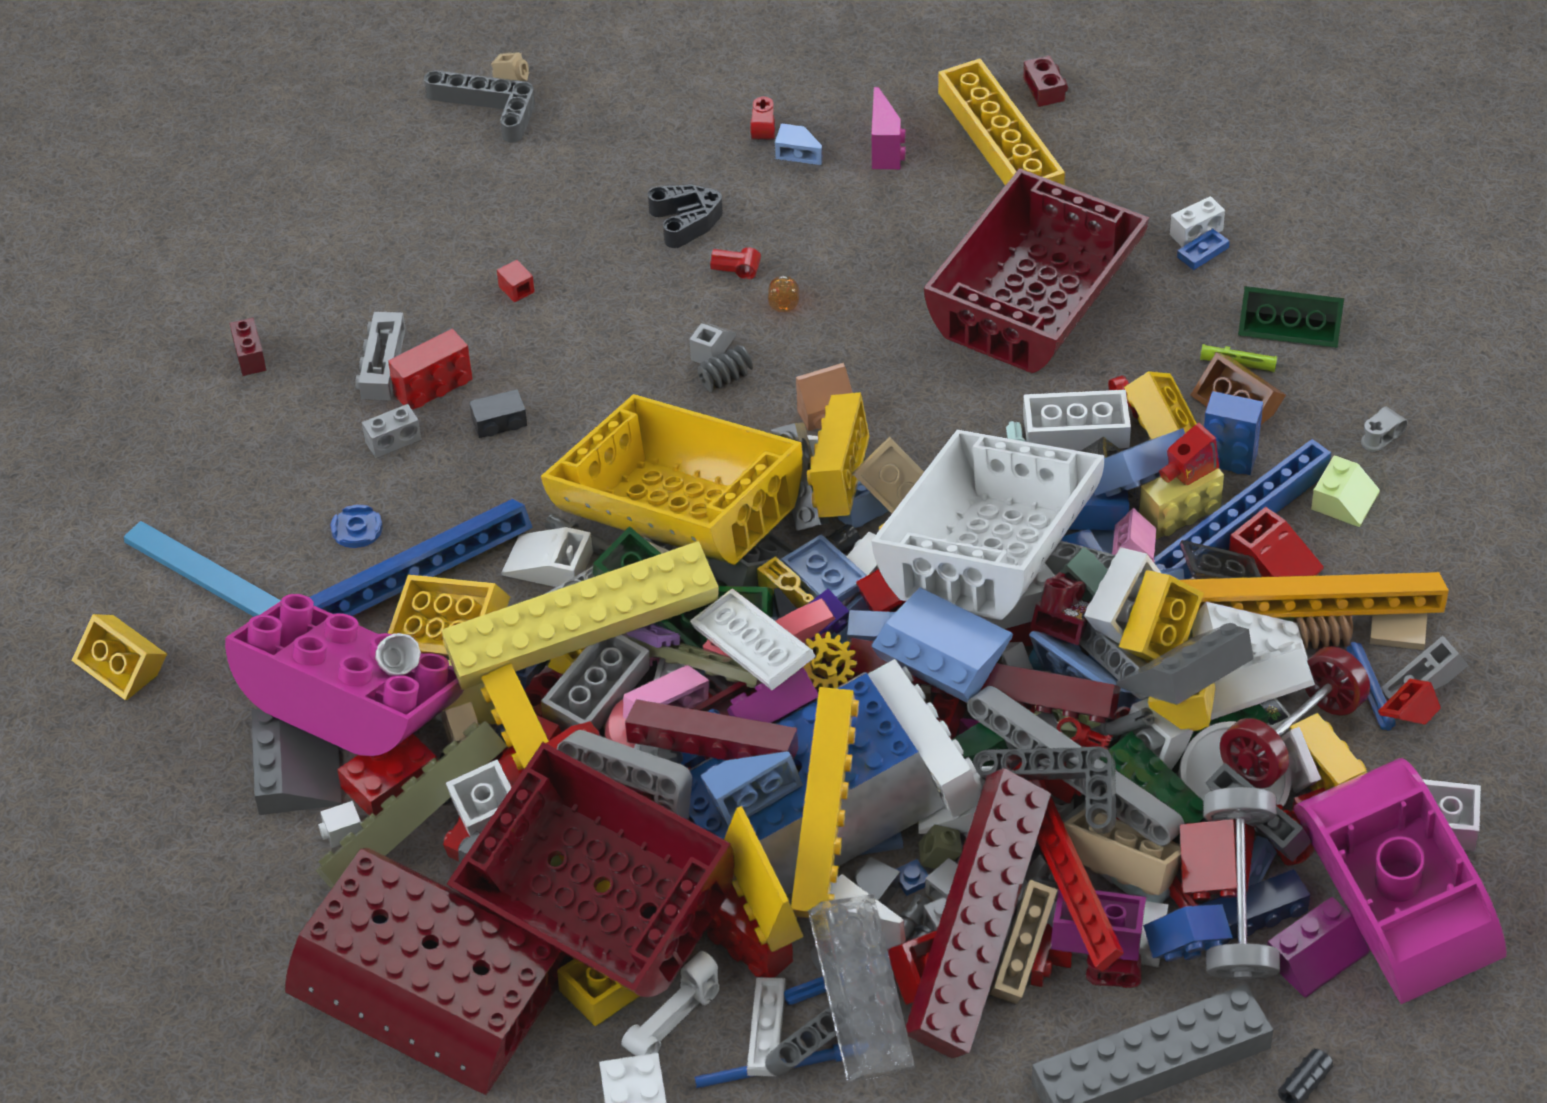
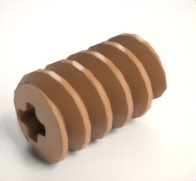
(1325, 629)

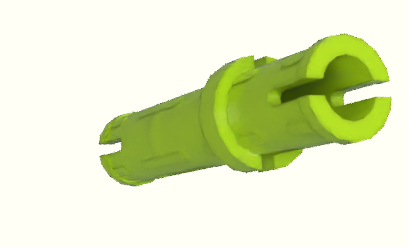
(1246, 359)

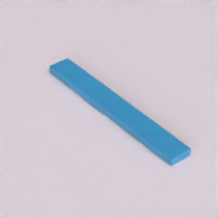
(199, 569)

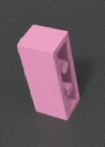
(1135, 534)
(679, 688)

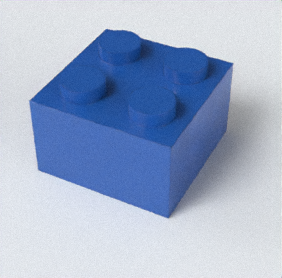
(1187, 932)

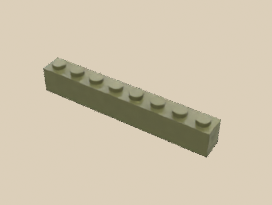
(417, 802)

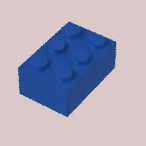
(1236, 427)

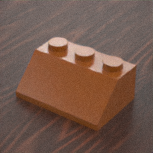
(1232, 378)

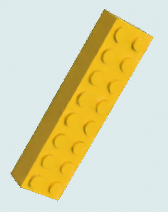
(995, 123)

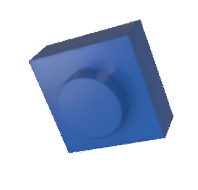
(912, 877)

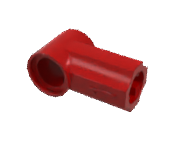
(742, 263)

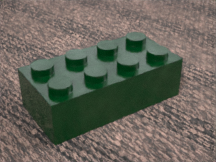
(1150, 773)

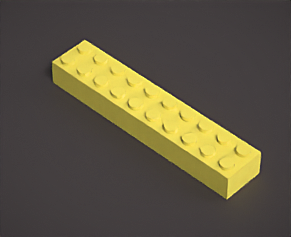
(581, 614)

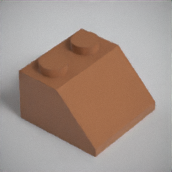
(815, 392)

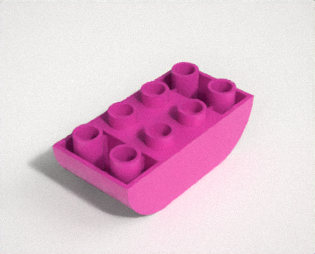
(325, 677)
(1404, 878)

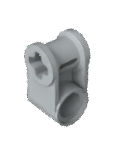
(1382, 429)

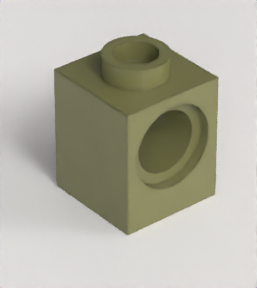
(939, 845)

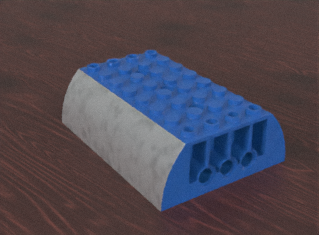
(885, 791)

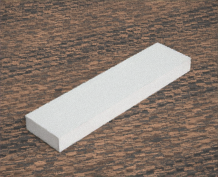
(766, 1023)

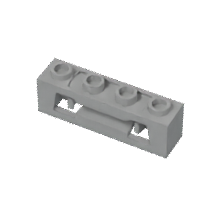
(372, 381)

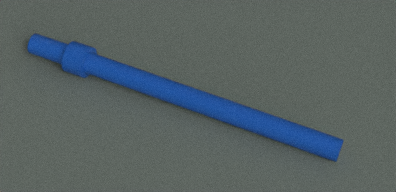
(741, 1072)

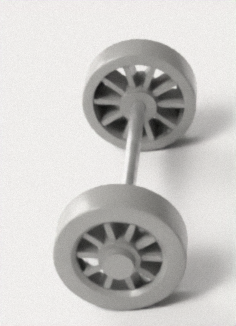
(1241, 960)

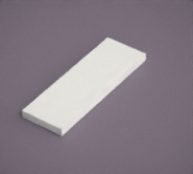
(752, 639)

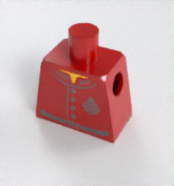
(1191, 456)

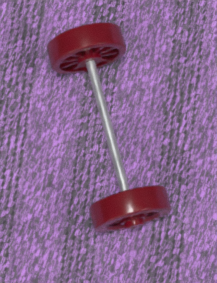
(1259, 751)

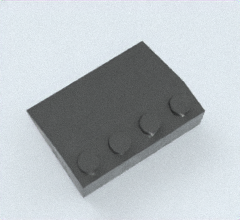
(1192, 665)
(292, 767)

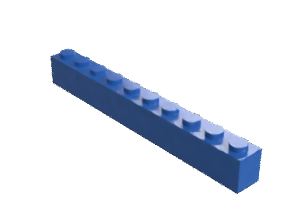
(1272, 491)
(425, 559)

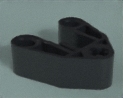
(695, 207)

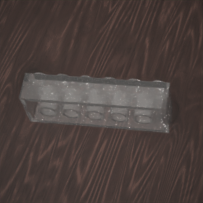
(861, 988)

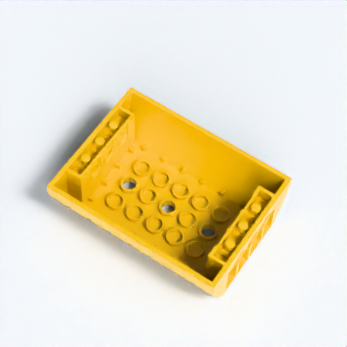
(679, 478)

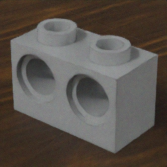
(391, 430)

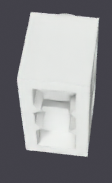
(1196, 220)

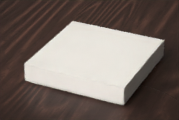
(1300, 761)

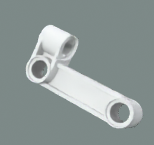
(698, 985)

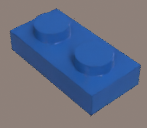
(1203, 249)

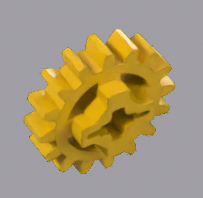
(837, 658)

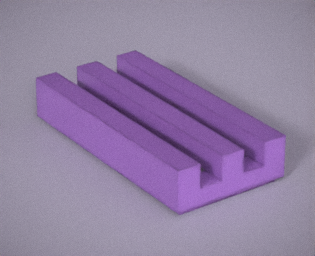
(655, 635)

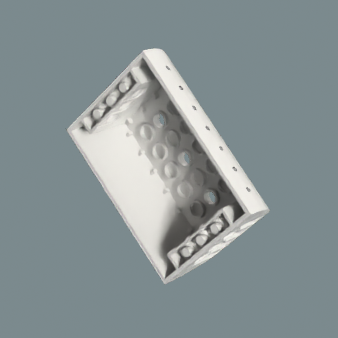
(984, 520)

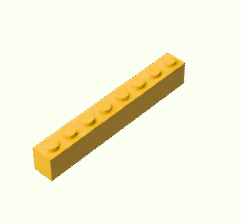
(824, 798)

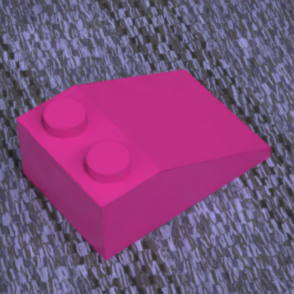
(886, 134)

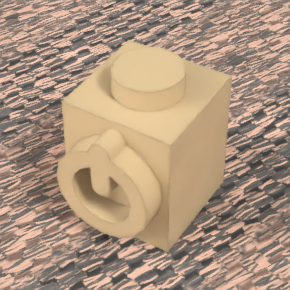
(510, 67)

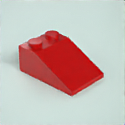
(909, 963)

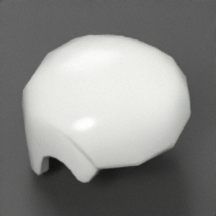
(398, 654)

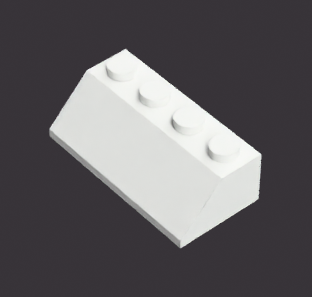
(1262, 679)

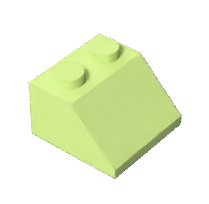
(1344, 492)

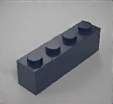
(1267, 903)

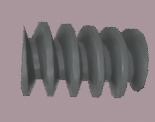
(723, 366)

